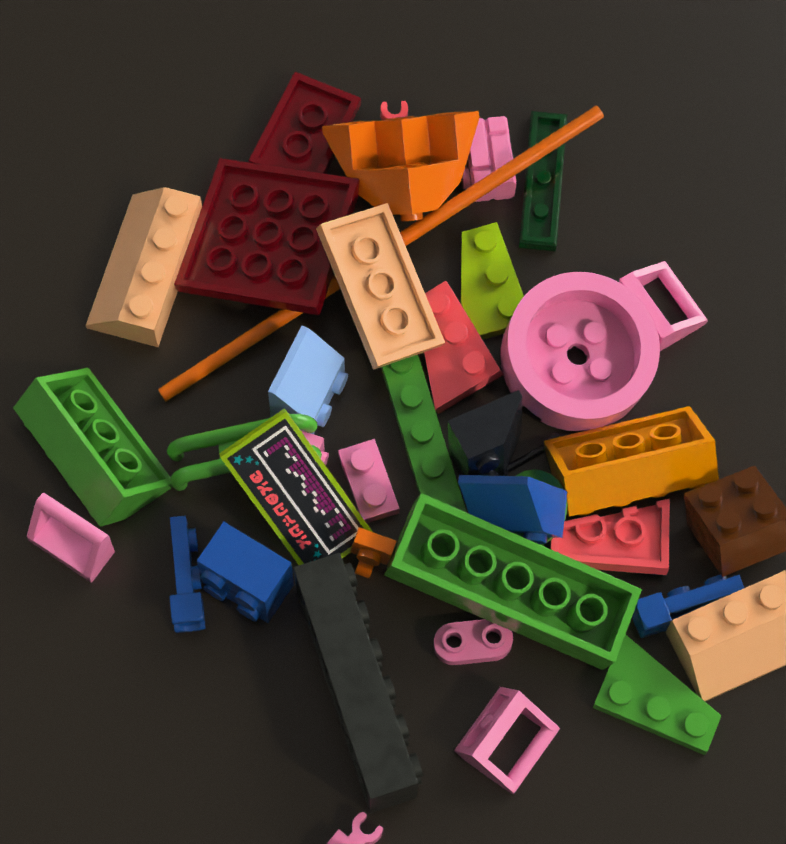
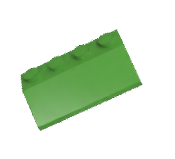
(92, 445)

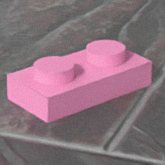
(368, 481)

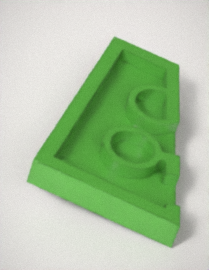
(655, 700)

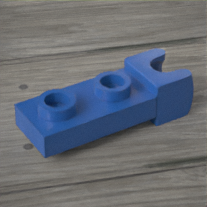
(187, 605)
(655, 612)

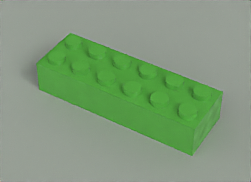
(513, 582)

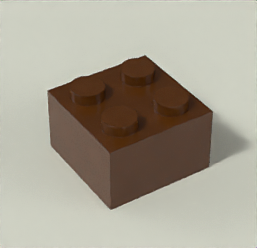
(737, 520)

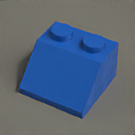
(516, 504)

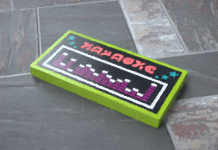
(294, 490)

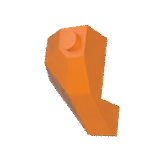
(405, 159)

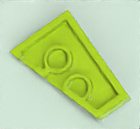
(488, 280)

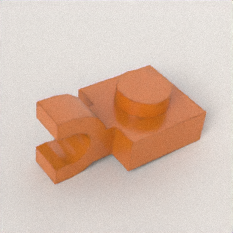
(371, 551)

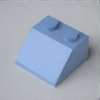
(308, 378)

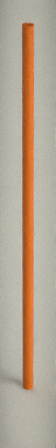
(408, 235)

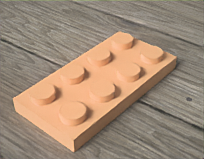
(380, 285)

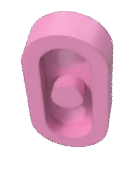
(474, 645)

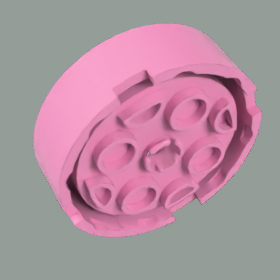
(603, 323)

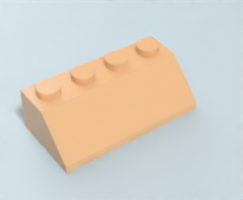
(144, 266)
(733, 638)

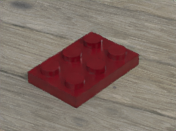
(295, 129)

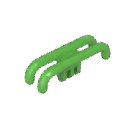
(223, 438)

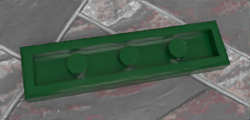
(542, 187)

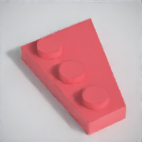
(463, 360)
(621, 541)

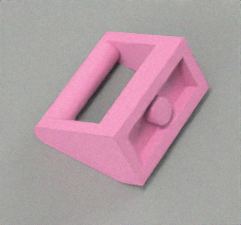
(667, 333)
(69, 538)
(491, 728)

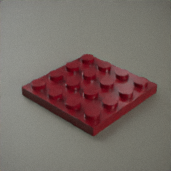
(261, 236)

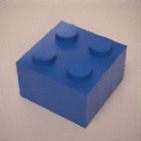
(245, 573)

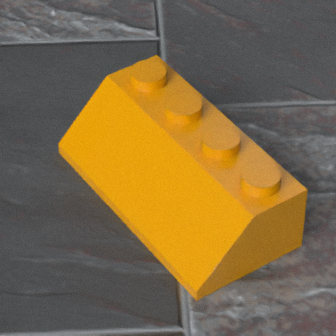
(633, 460)

